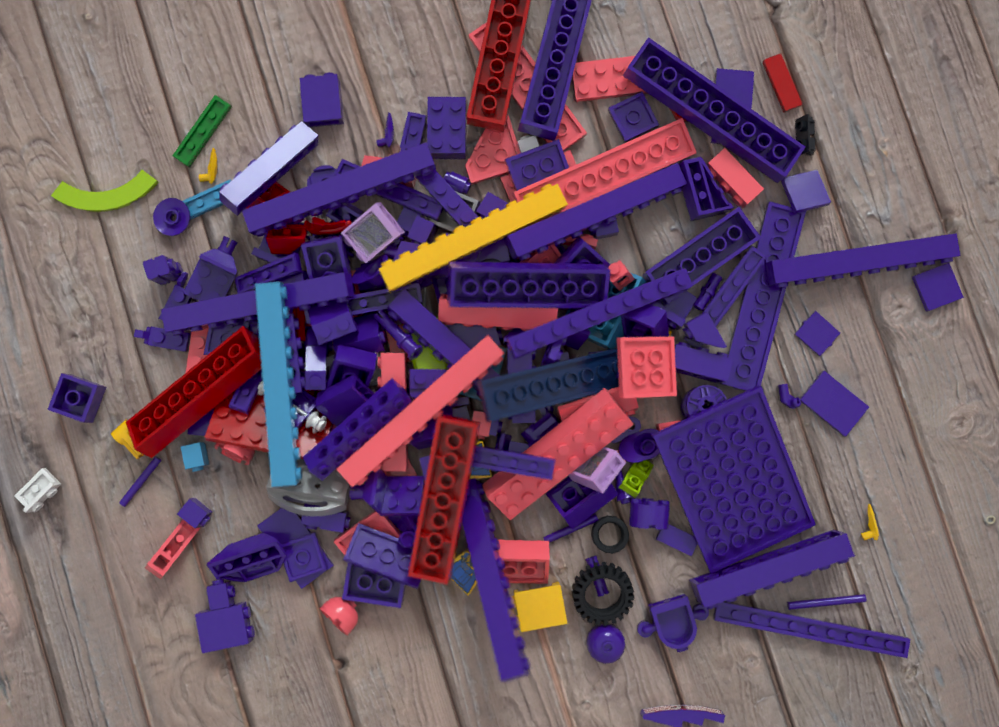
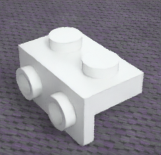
(37, 490)

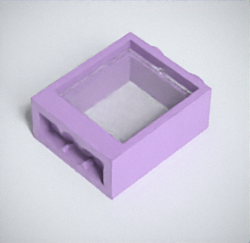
(372, 232)
(599, 470)

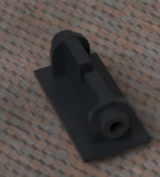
(804, 128)

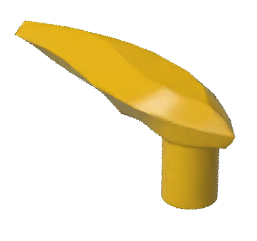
(212, 169)
(873, 529)

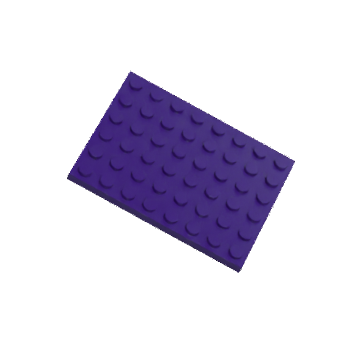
(734, 479)

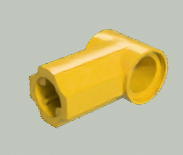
(123, 437)

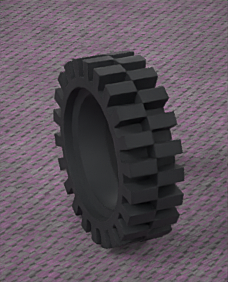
(603, 614)

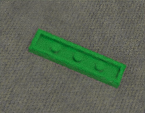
(202, 131)

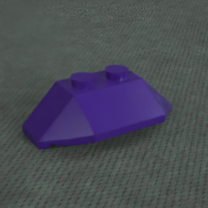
(248, 559)

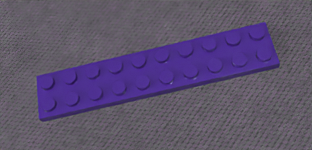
(762, 302)

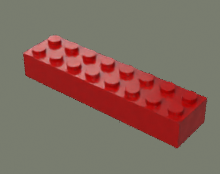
(498, 64)
(195, 393)
(444, 499)

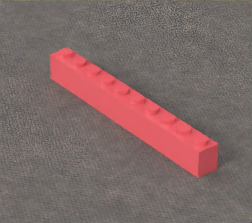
(420, 410)

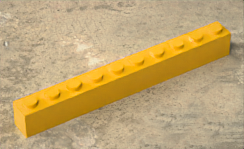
(473, 237)

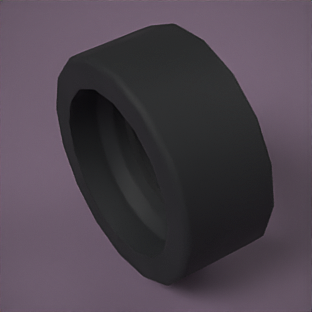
(624, 534)

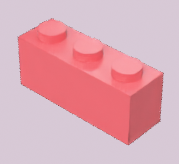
(734, 178)

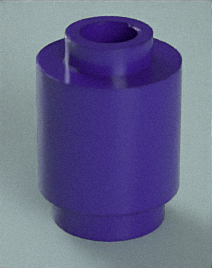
(458, 182)

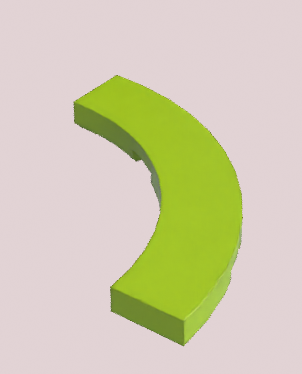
(106, 200)

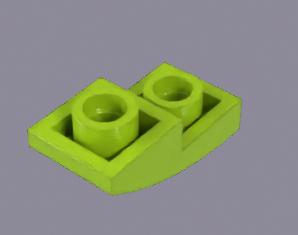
(636, 477)

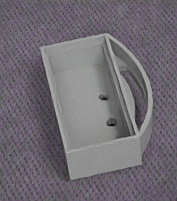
(331, 495)

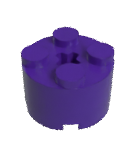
(649, 513)

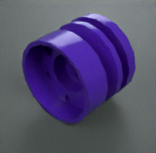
(695, 398)

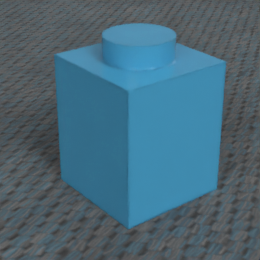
(195, 456)

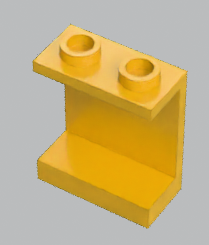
(540, 607)

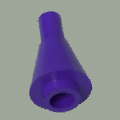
(623, 497)

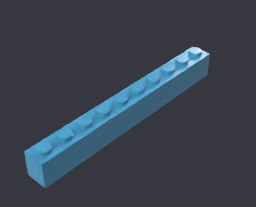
(277, 384)

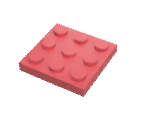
(646, 367)

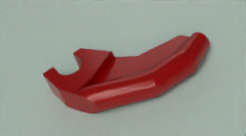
(321, 227)

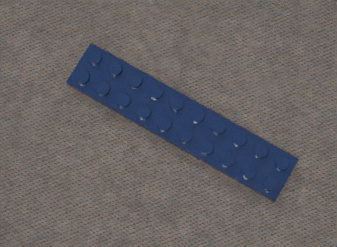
(548, 384)

